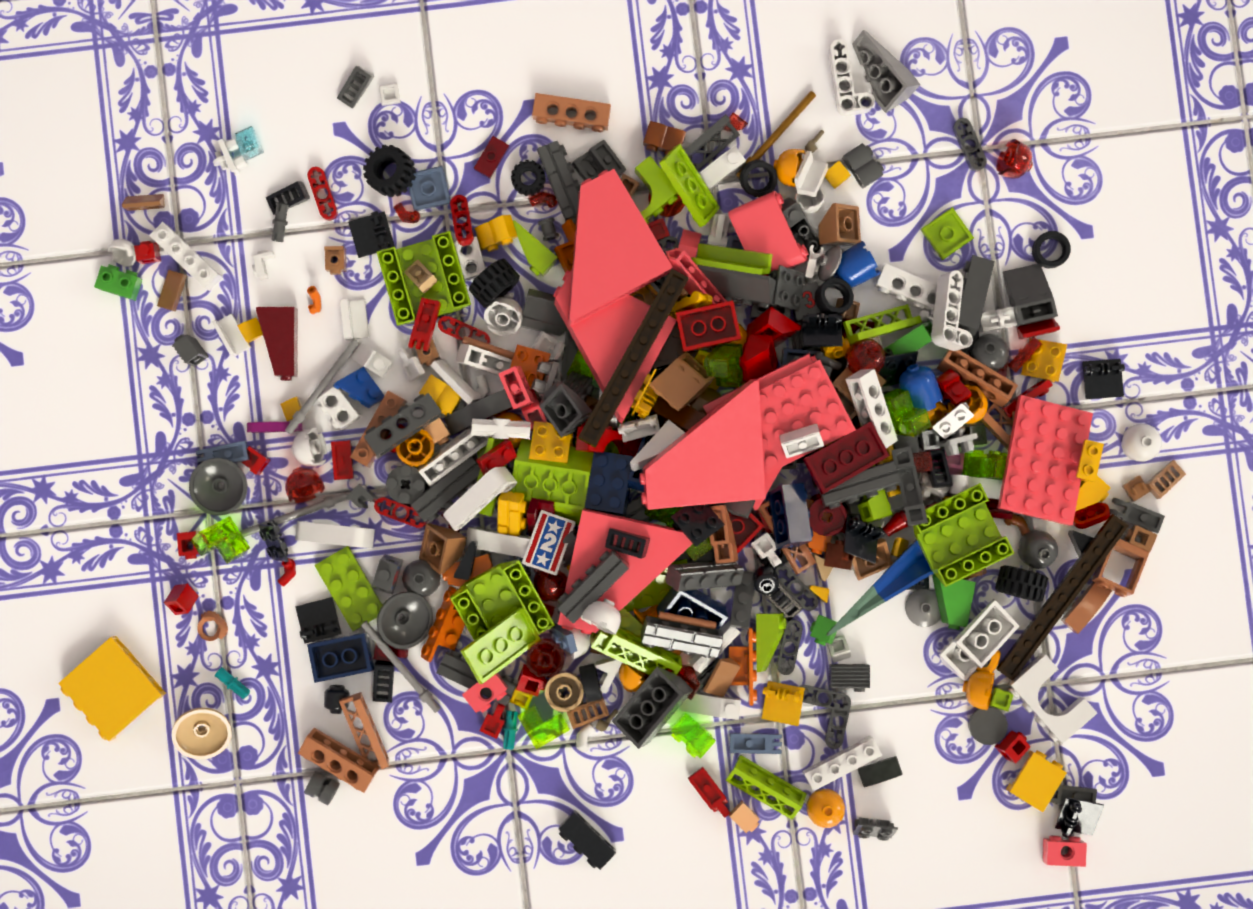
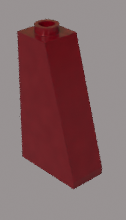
(281, 339)

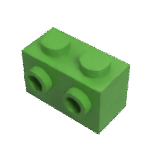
(118, 282)

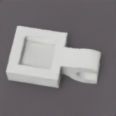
(812, 267)
(411, 365)
(765, 547)

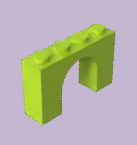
(658, 185)

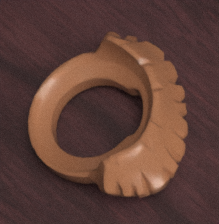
(222, 629)

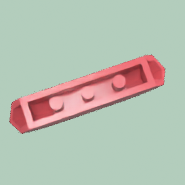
(697, 280)

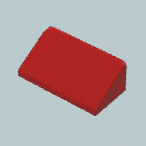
(1037, 329)

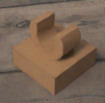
(1136, 488)

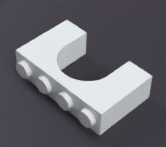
(1060, 725)

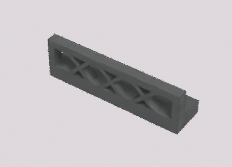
(708, 136)

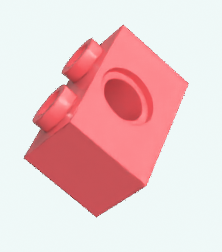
(517, 387)
(478, 701)
(1076, 851)

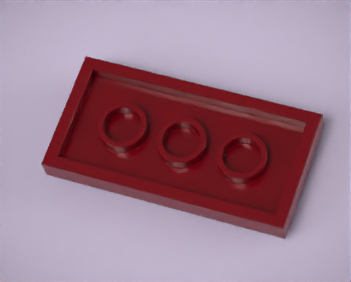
(846, 457)

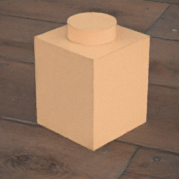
(438, 432)
(744, 817)

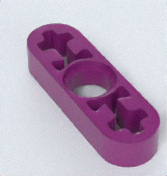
(268, 427)

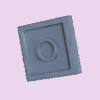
(429, 189)

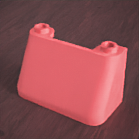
(765, 229)

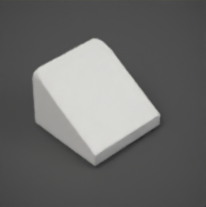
(839, 649)

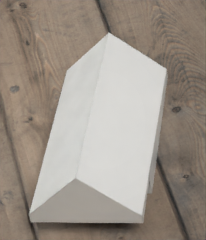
(979, 641)

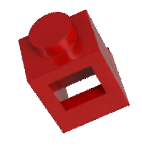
(147, 252)
(183, 540)
(529, 682)
(1013, 746)

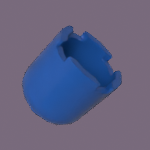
(857, 265)
(922, 386)

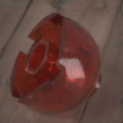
(1015, 160)
(865, 355)
(303, 484)
(550, 586)
(545, 658)

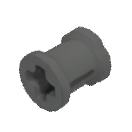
(548, 229)

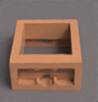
(1128, 550)

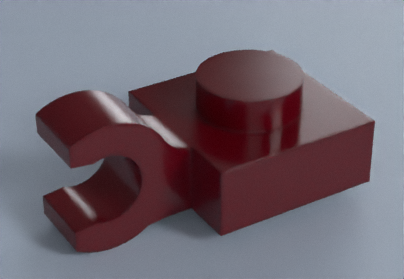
(379, 655)

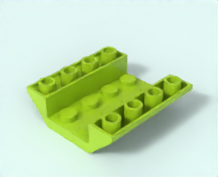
(441, 260)
(554, 481)
(961, 536)
(497, 594)

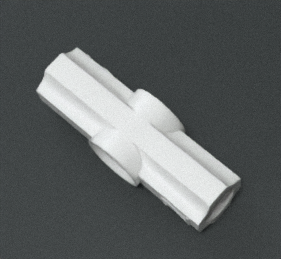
(719, 230)
(500, 428)
(729, 634)

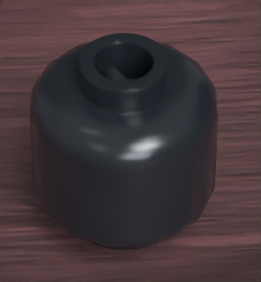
(765, 580)
(333, 695)

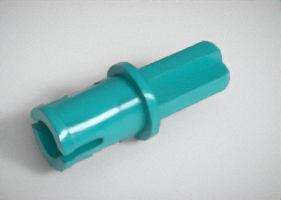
(232, 683)
(510, 730)

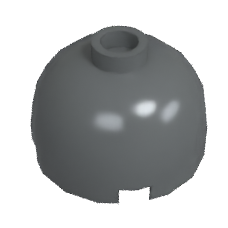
(990, 351)
(1038, 549)
(421, 578)

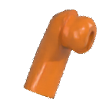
(316, 299)

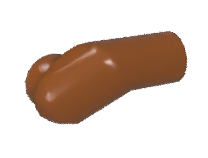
(1018, 521)

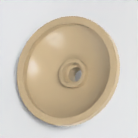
(201, 741)

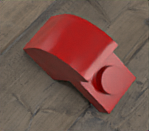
(953, 388)

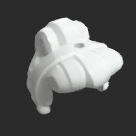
(928, 491)

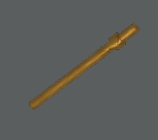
(780, 130)

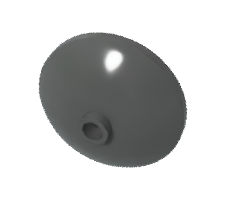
(205, 488)
(414, 624)

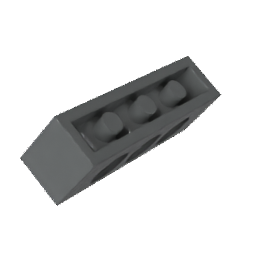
(381, 446)

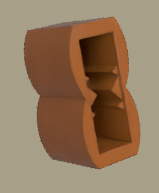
(662, 137)

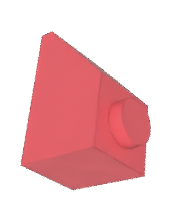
(689, 242)

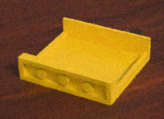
(111, 688)

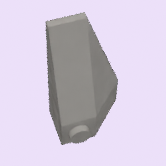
(888, 76)

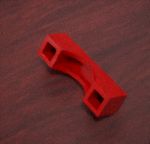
(625, 448)

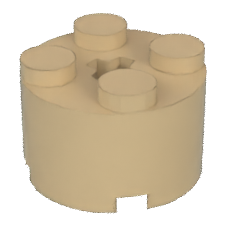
(569, 701)

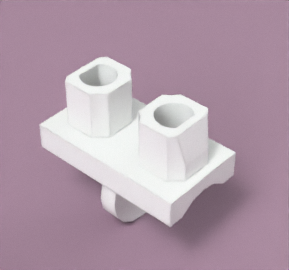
(227, 148)
(998, 319)

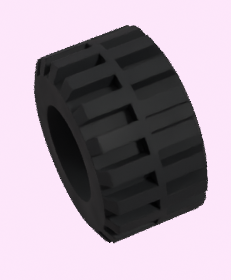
(379, 161)
(494, 282)
(1021, 583)

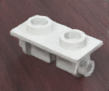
(953, 420)
(639, 428)

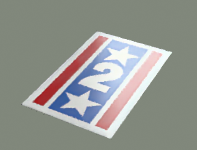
(546, 543)

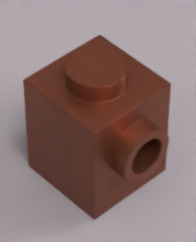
(836, 557)

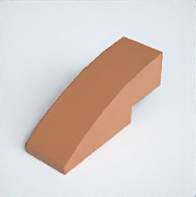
(723, 539)
(1085, 607)

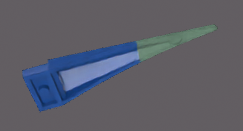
(902, 574)

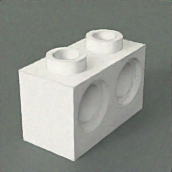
(474, 258)
(341, 405)

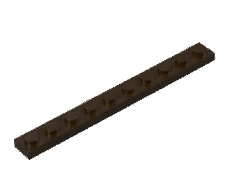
(633, 358)
(1062, 597)

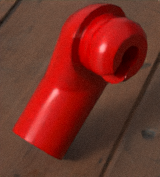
(289, 572)

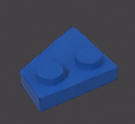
(361, 388)

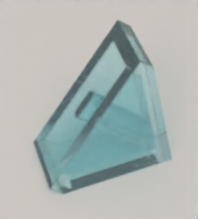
(249, 143)

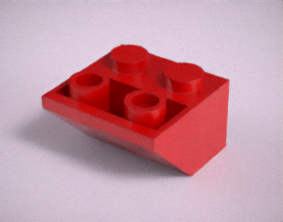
(774, 324)
(758, 357)

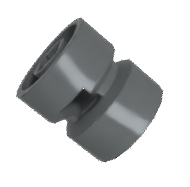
(322, 788)

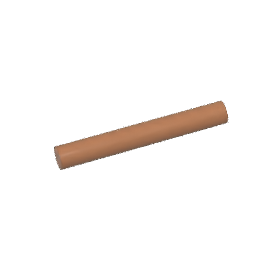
(488, 347)
(687, 620)

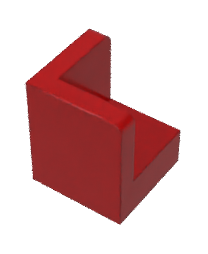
(257, 461)
(181, 599)

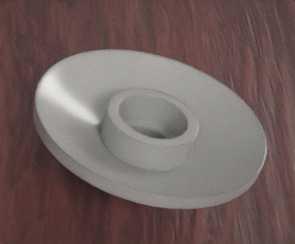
(829, 263)
(915, 604)

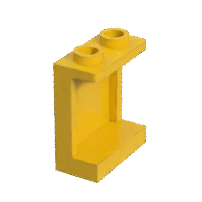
(1089, 461)
(1037, 780)

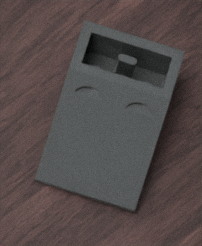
(800, 225)
(1029, 294)

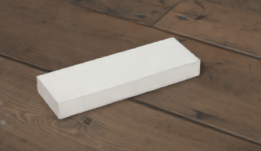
(455, 381)

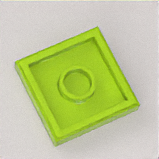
(947, 233)

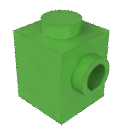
(820, 629)

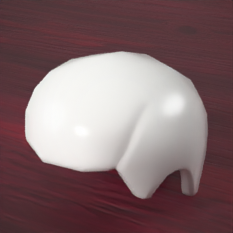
(810, 204)
(122, 252)

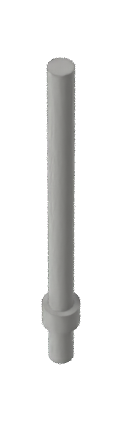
(299, 416)
(327, 502)
(424, 694)

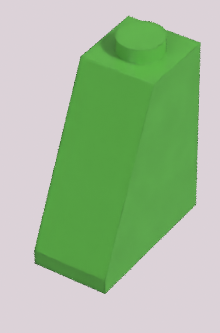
(913, 340)
(954, 602)

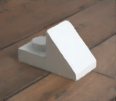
(371, 360)
(609, 666)

